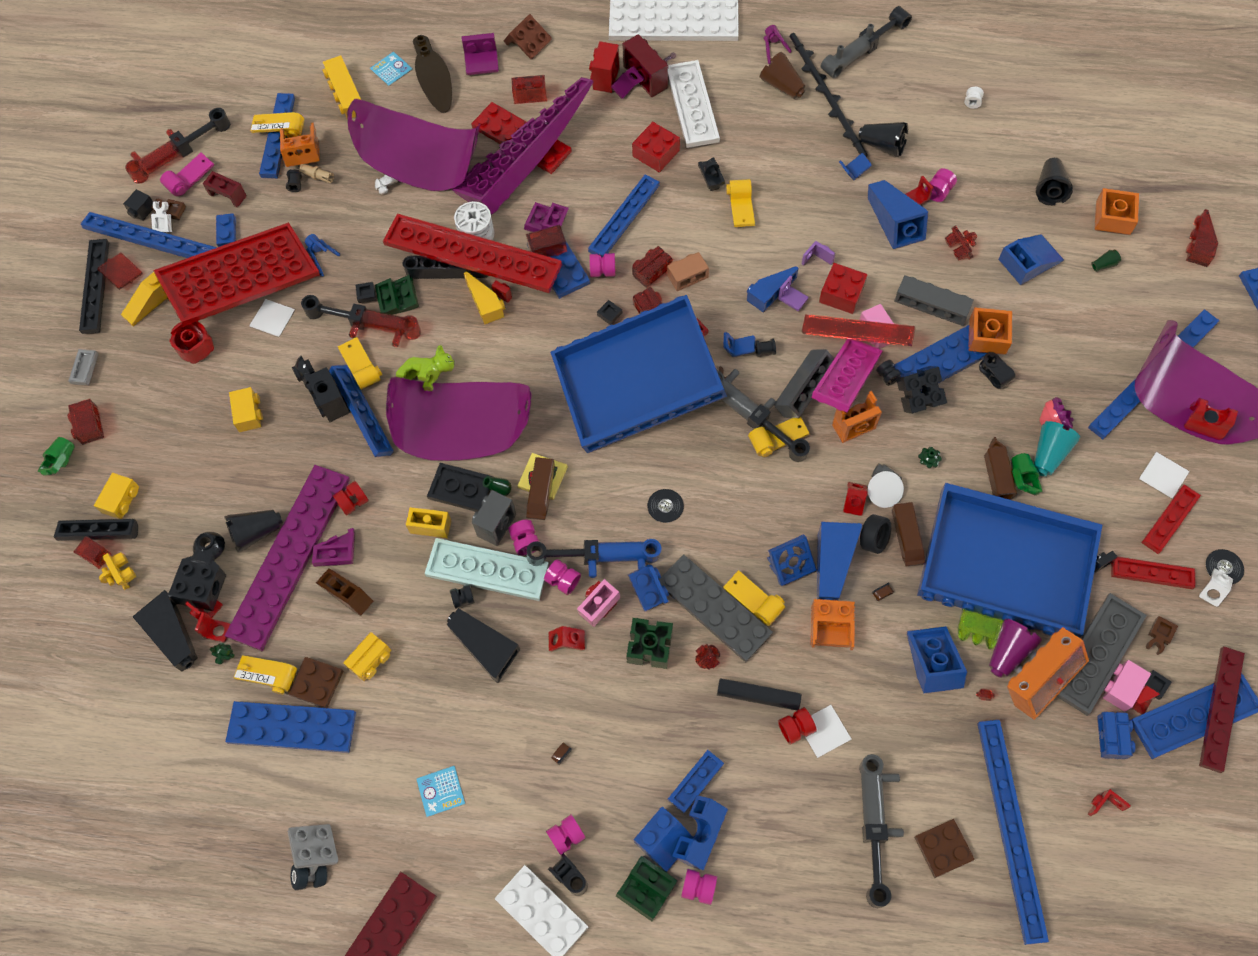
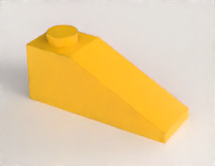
(144, 300)
(486, 300)

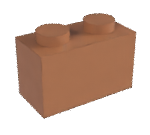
(687, 271)

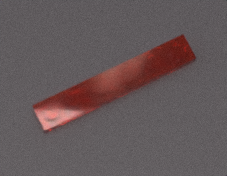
(859, 330)

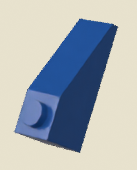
(767, 289)

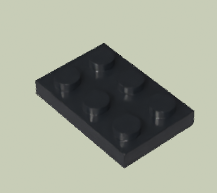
(458, 487)

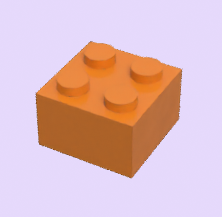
(1117, 211)
(990, 330)

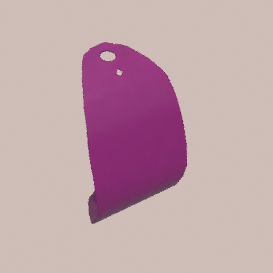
(411, 147)
(1180, 375)
(456, 418)

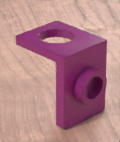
(626, 82)

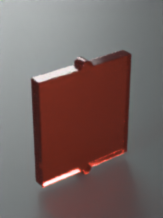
(120, 271)

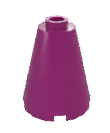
(1012, 648)

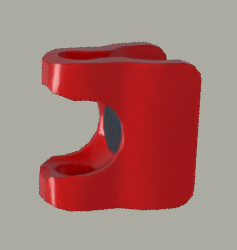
(1210, 421)

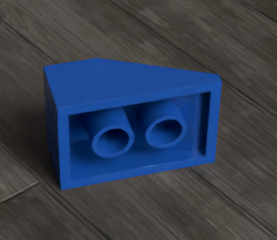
(936, 660)

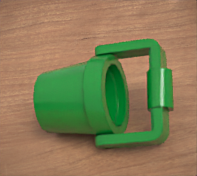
(58, 455)
(1025, 473)

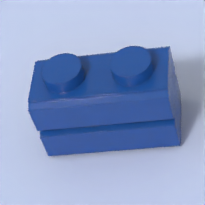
(1115, 735)

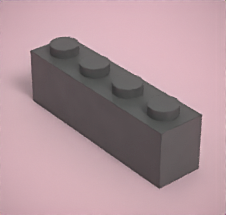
(934, 300)
(800, 388)

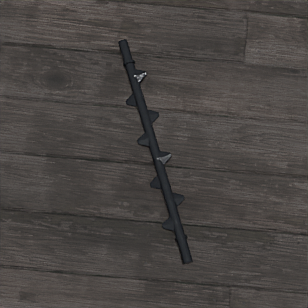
(832, 99)

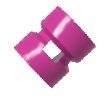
(942, 183)
(602, 265)
(522, 534)
(564, 578)
(565, 834)
(699, 887)

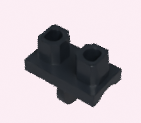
(711, 174)

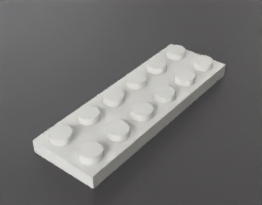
(692, 104)

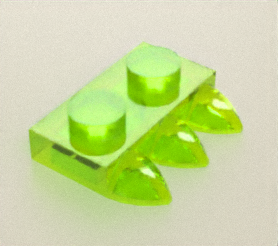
(980, 627)

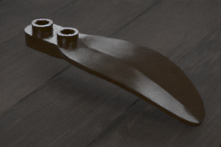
(432, 74)

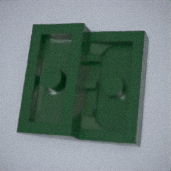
(396, 295)
(646, 888)

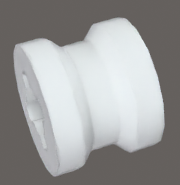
(974, 97)

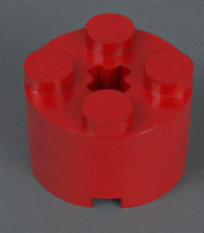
(191, 342)

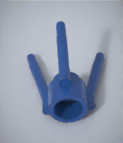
(315, 245)

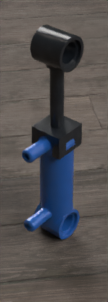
(599, 552)

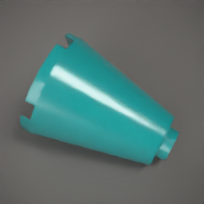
(1053, 447)

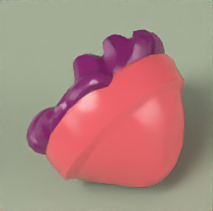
(1056, 412)

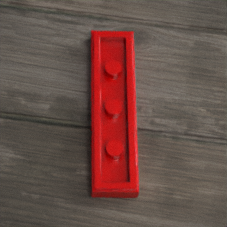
(1171, 519)
(1153, 572)

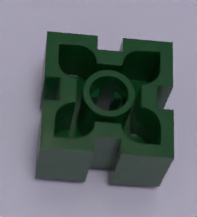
(642, 633)

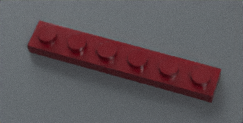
(1222, 710)

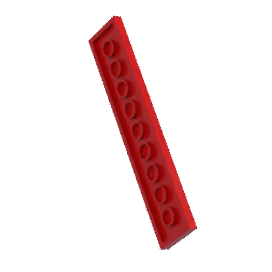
(473, 253)

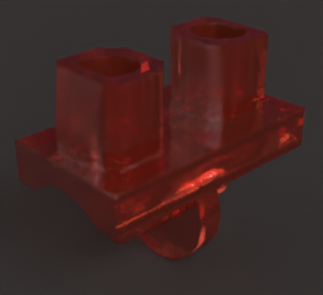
(964, 249)

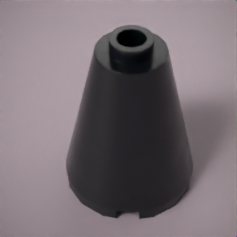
(885, 137)
(1053, 183)
(251, 527)

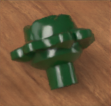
(930, 457)
(222, 652)

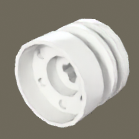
(474, 219)

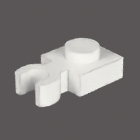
(161, 220)

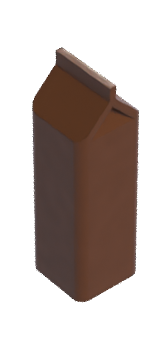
(1000, 470)
(540, 488)
(908, 534)

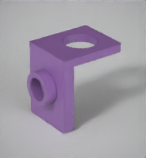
(820, 251)
(791, 296)

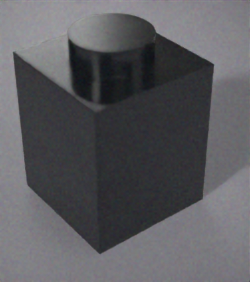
(138, 205)

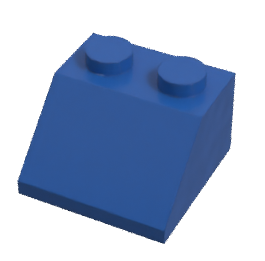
(661, 837)

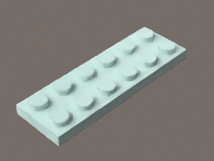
(486, 569)

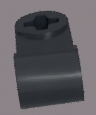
(998, 371)
(566, 873)

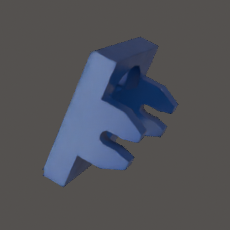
(807, 568)

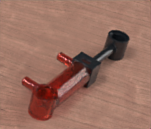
(141, 168)
(360, 318)

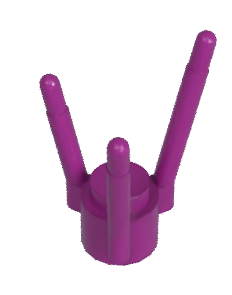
(773, 35)

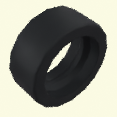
(875, 534)

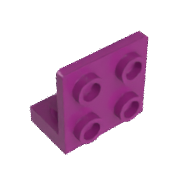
(480, 53)

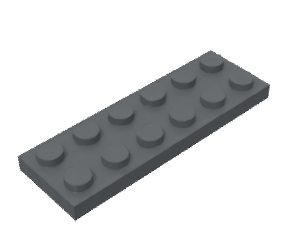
(715, 608)
(1105, 646)

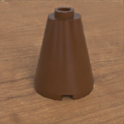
(783, 76)

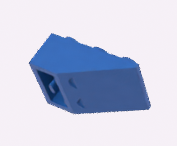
(1029, 257)

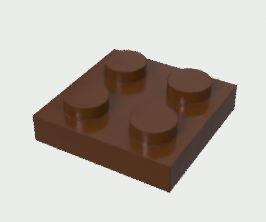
(315, 682)
(944, 848)

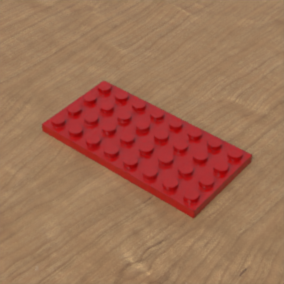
(235, 273)

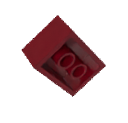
(648, 63)

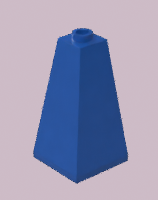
(898, 215)
(834, 554)

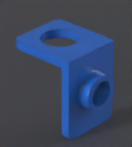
(857, 166)
(739, 346)

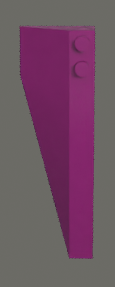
(508, 167)

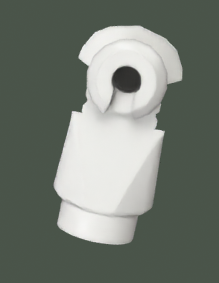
(382, 184)

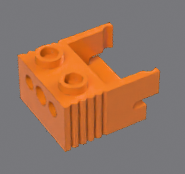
(300, 149)
(858, 420)
(832, 623)

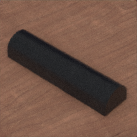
(96, 529)
(759, 694)

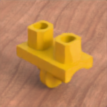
(121, 577)

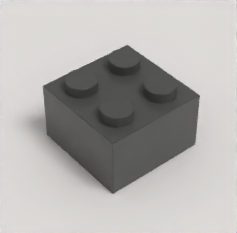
(494, 517)

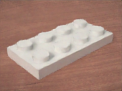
(541, 912)

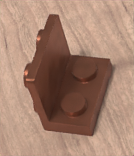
(529, 37)

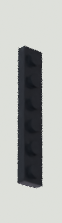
(93, 287)

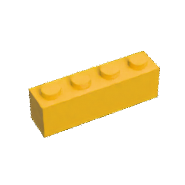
(341, 83)

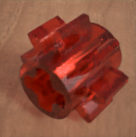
(707, 656)

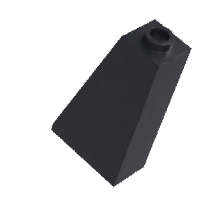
(167, 630)
(485, 644)

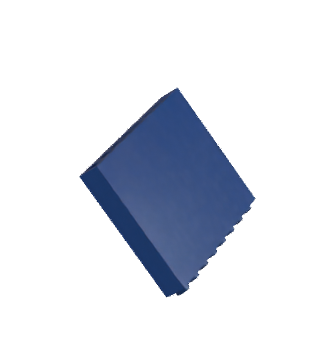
(637, 374)
(1010, 561)

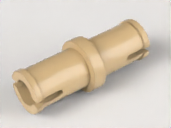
(316, 173)

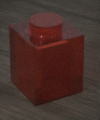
(91, 552)

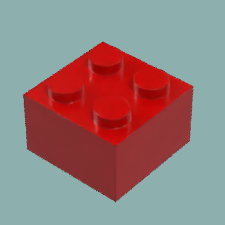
(605, 66)
(656, 146)
(843, 288)

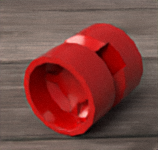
(345, 503)
(796, 726)

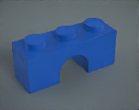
(709, 819)

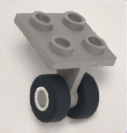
(311, 852)

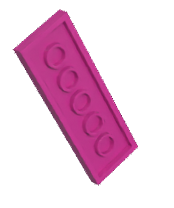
(847, 374)

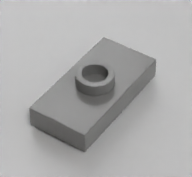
(83, 367)

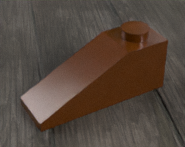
(345, 591)

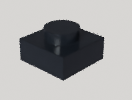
(365, 292)
(609, 312)
(1104, 560)
(1158, 683)

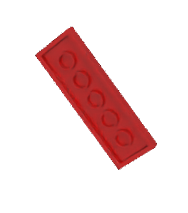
(501, 124)

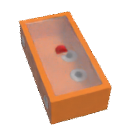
(1047, 672)

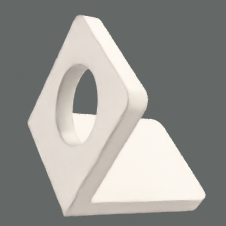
(1219, 582)

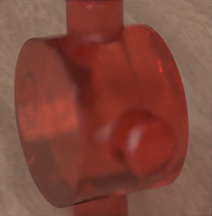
(985, 694)

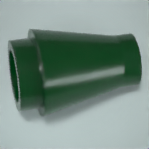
(1107, 260)
(498, 485)

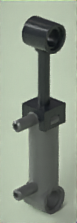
(867, 42)
(759, 414)
(874, 828)

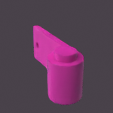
(188, 176)

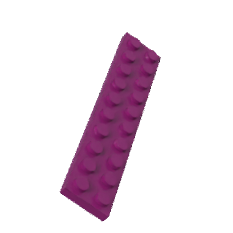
(287, 559)

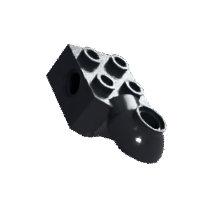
(322, 388)
(199, 576)

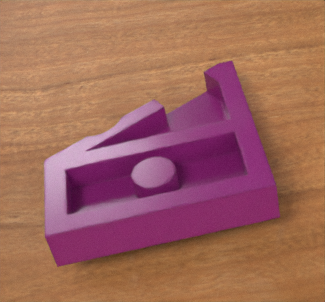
(335, 550)

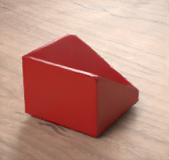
(1144, 699)

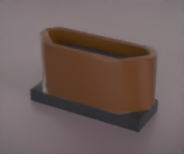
(882, 592)
(561, 753)

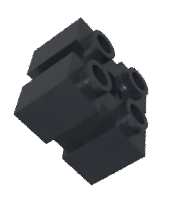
(925, 379)

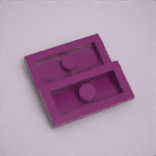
(545, 216)

